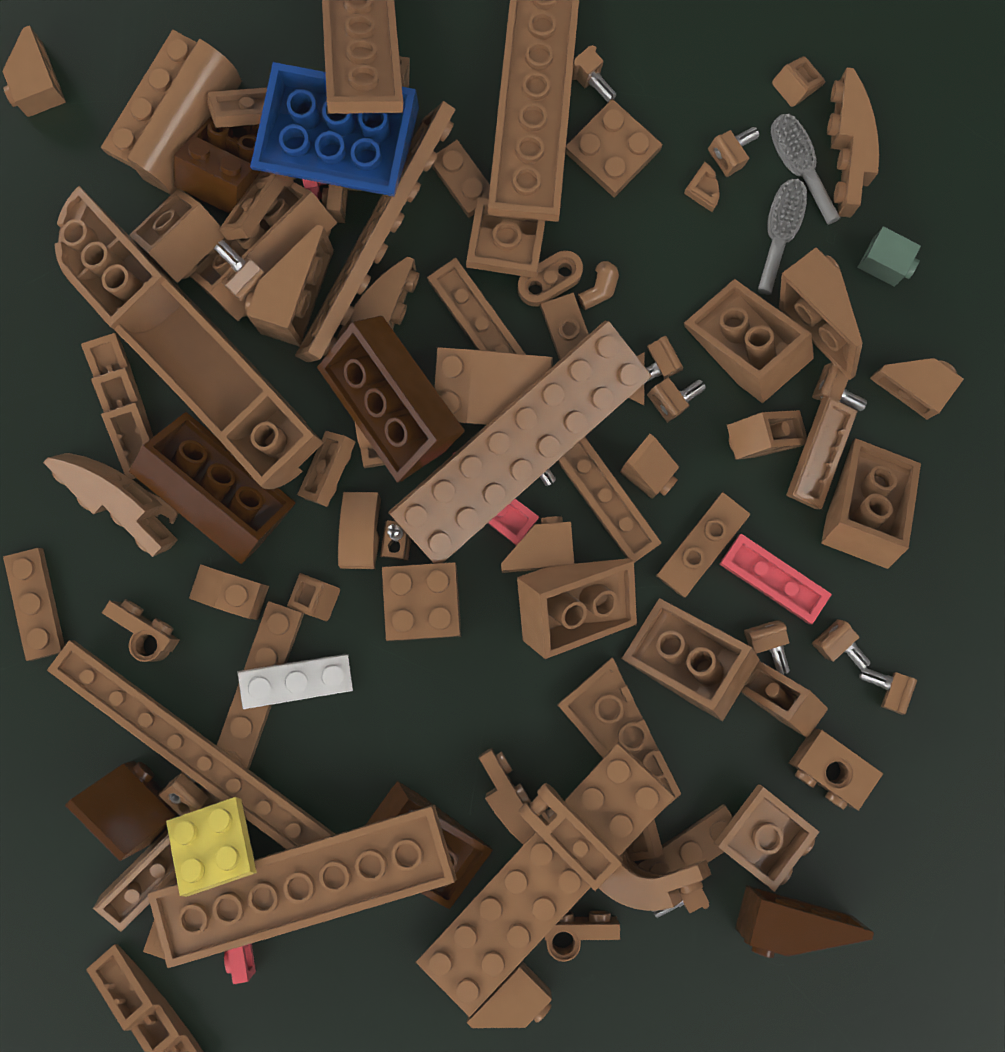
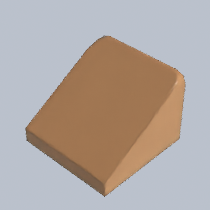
(798, 81)
(313, 597)

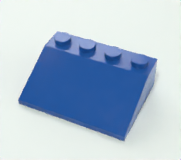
(334, 149)

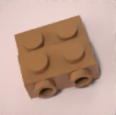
(504, 243)
(767, 838)

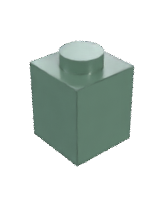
(890, 257)

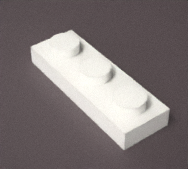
(294, 681)

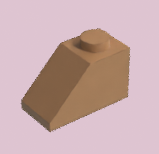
(31, 76)
(920, 384)
(766, 434)
(651, 468)
(542, 547)
(228, 592)
(784, 699)
(514, 1002)

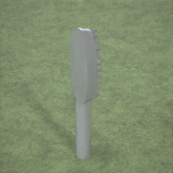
(800, 158)
(783, 224)

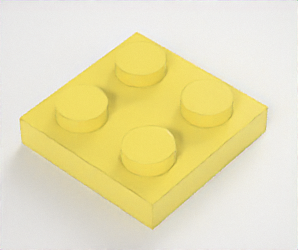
(210, 847)

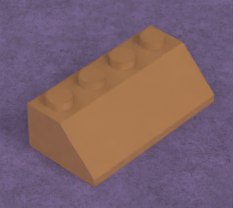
(279, 232)

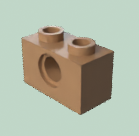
(856, 775)

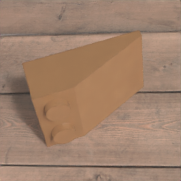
(290, 289)
(819, 302)
(751, 340)
(484, 383)
(873, 505)
(576, 604)
(692, 658)

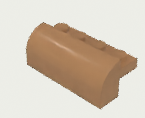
(169, 108)

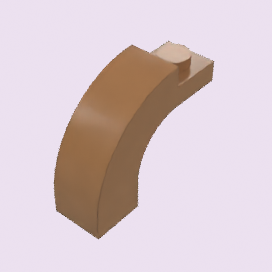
(649, 890)

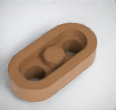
(549, 278)

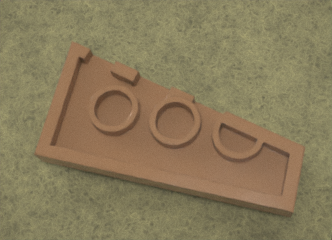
(608, 715)

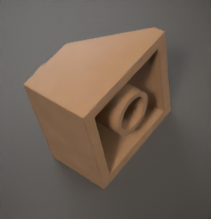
(178, 235)

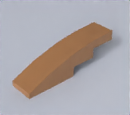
(119, 398)
(139, 1004)

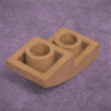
(357, 530)

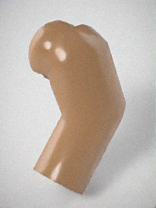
(604, 286)

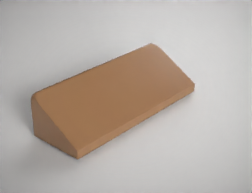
(128, 893)

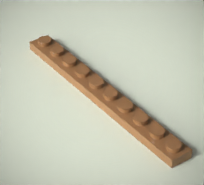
(581, 462)
(245, 726)
(185, 747)

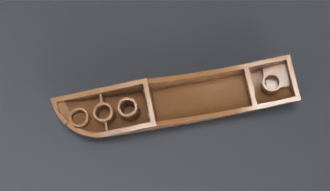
(181, 344)

